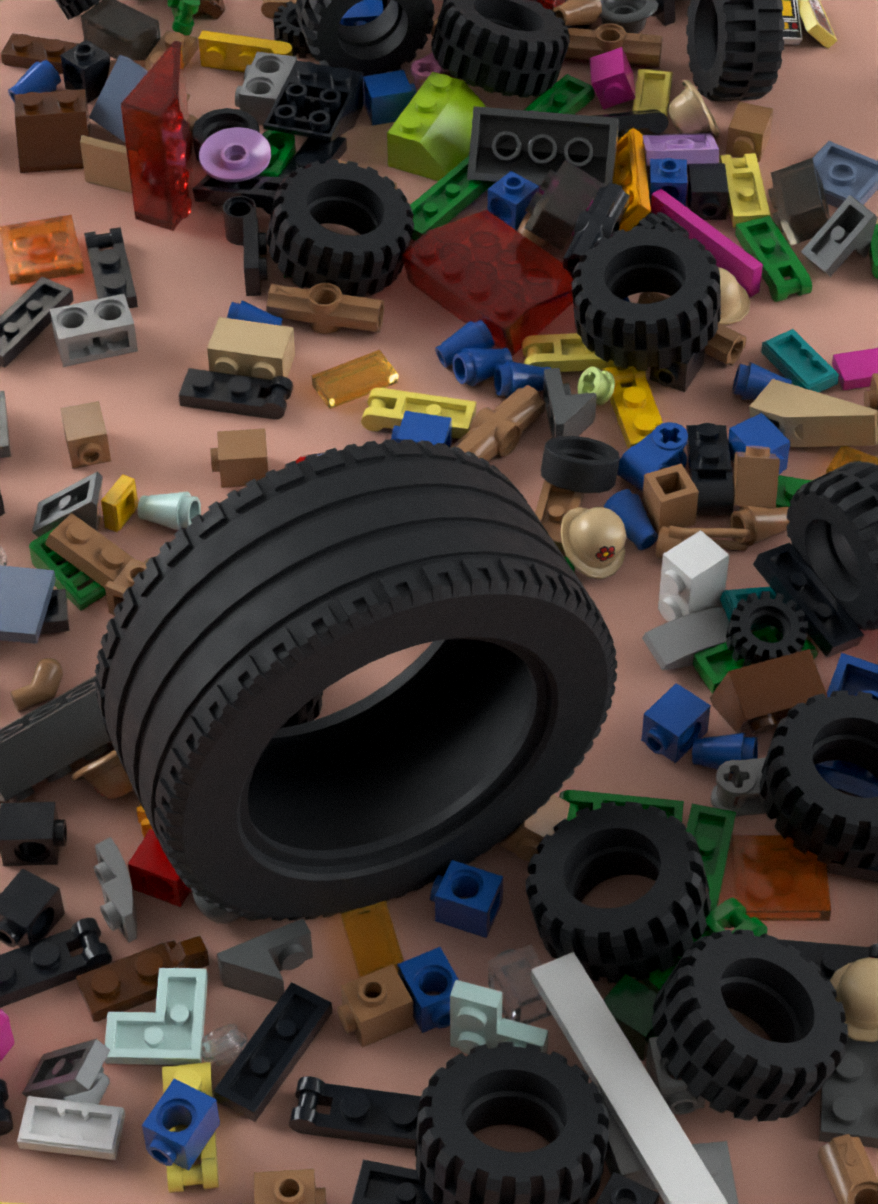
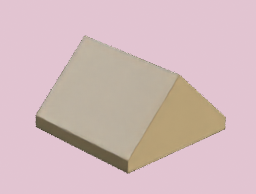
(105, 163)

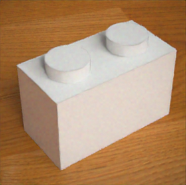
(692, 577)

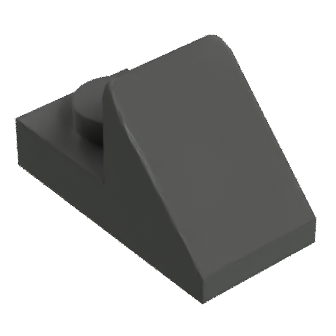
(844, 232)
(566, 412)
(80, 498)
(257, 963)
(71, 1074)

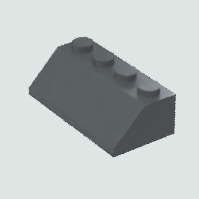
(540, 141)
(50, 740)

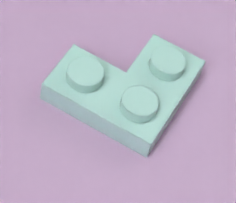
(479, 1021)
(171, 1032)

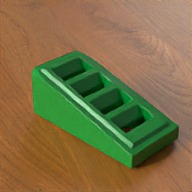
(45, 558)

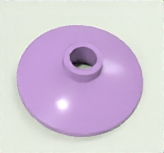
(235, 154)

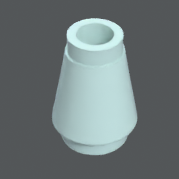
(169, 509)

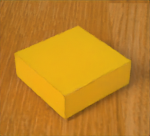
(119, 503)

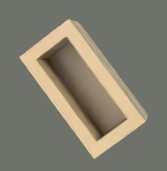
(251, 349)

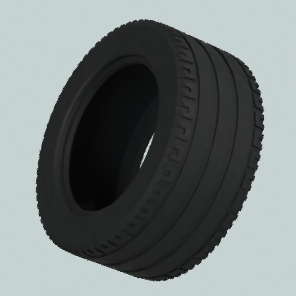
(295, 593)

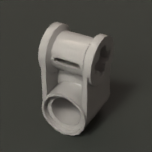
(744, 784)

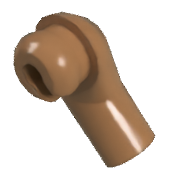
(43, 685)

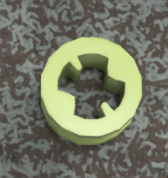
(598, 382)

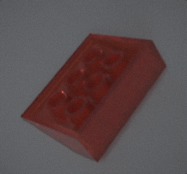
(160, 142)
(491, 275)

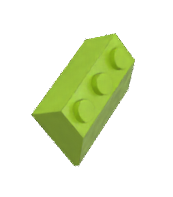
(433, 128)

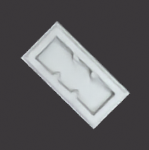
(71, 1128)

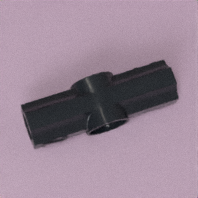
(598, 222)

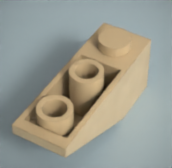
(815, 418)

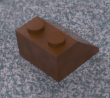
(51, 129)
(766, 691)

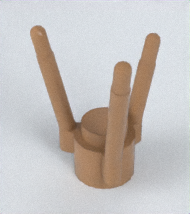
(673, 535)

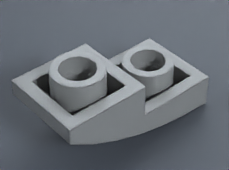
(681, 638)
(117, 891)

